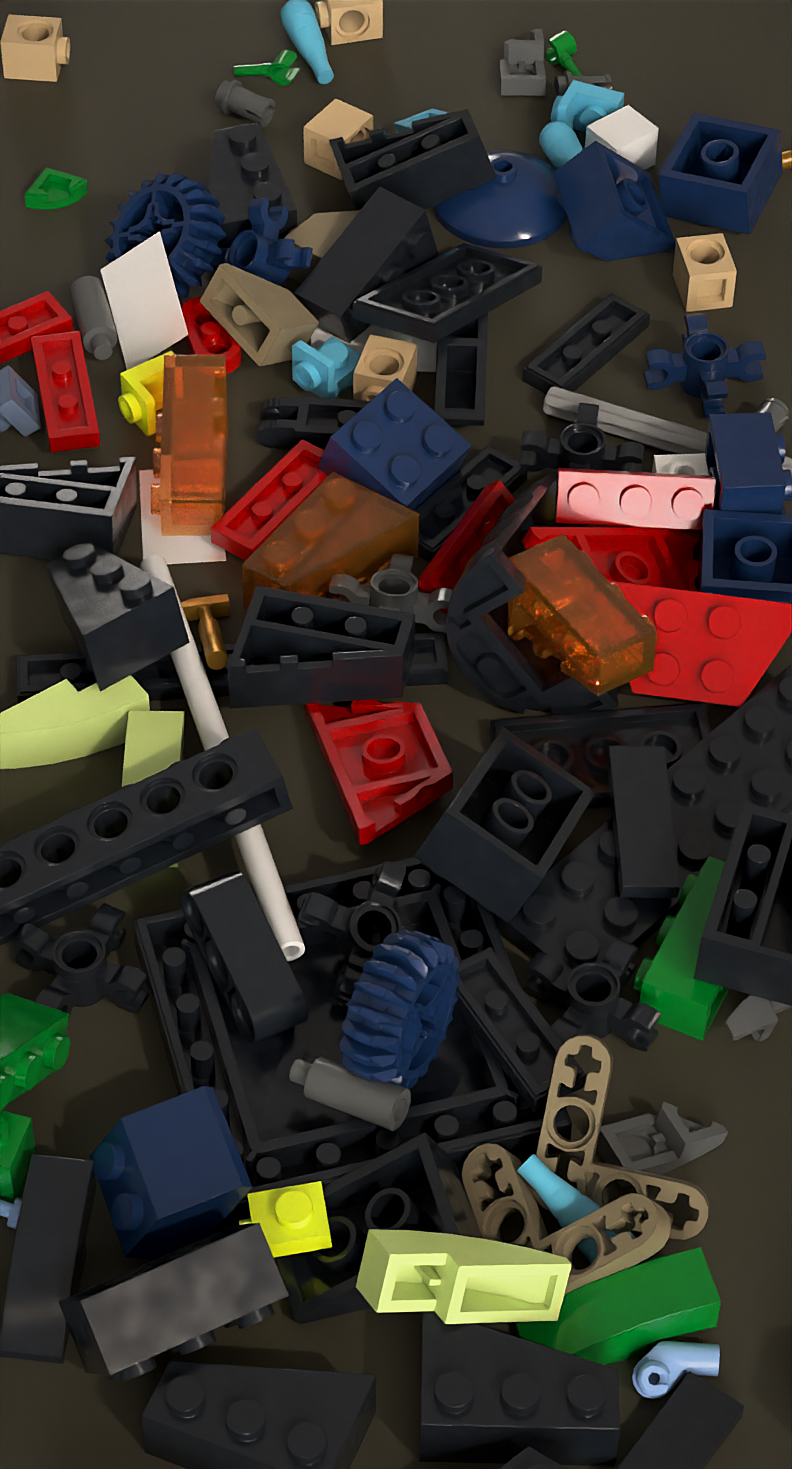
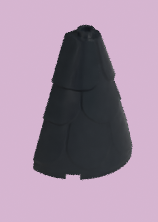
(478, 619)

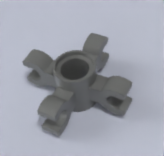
(396, 591)

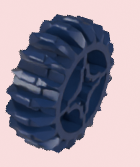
(186, 220)
(400, 1009)

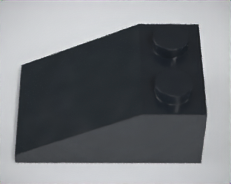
(401, 1190)

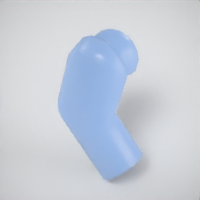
(670, 1363)

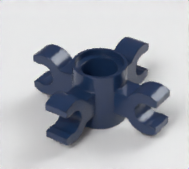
(259, 248)
(704, 365)

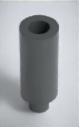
(93, 316)
(339, 1088)

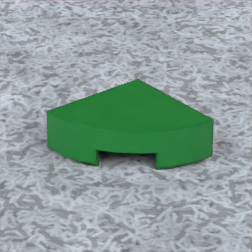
(55, 190)

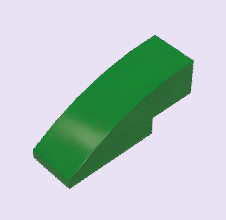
(632, 1310)

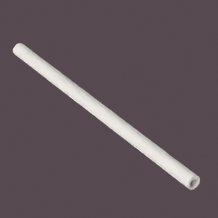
(212, 732)

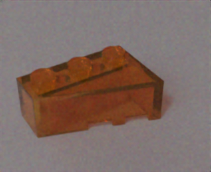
(192, 445)
(332, 533)
(579, 617)

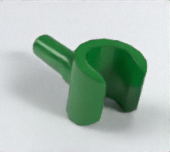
(562, 49)
(278, 70)

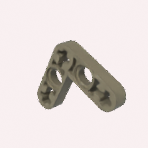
(595, 1175)
(616, 1216)

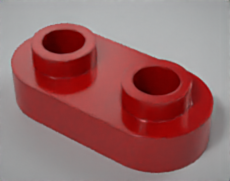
(208, 336)

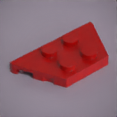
(632, 553)
(708, 643)
(380, 761)

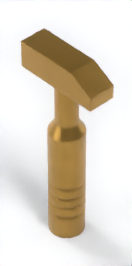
(206, 611)

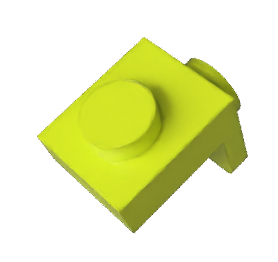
(143, 393)
(291, 1218)

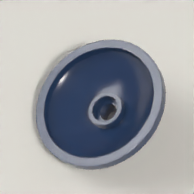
(510, 209)

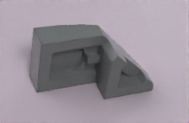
(523, 66)
(754, 1017)
(657, 1142)

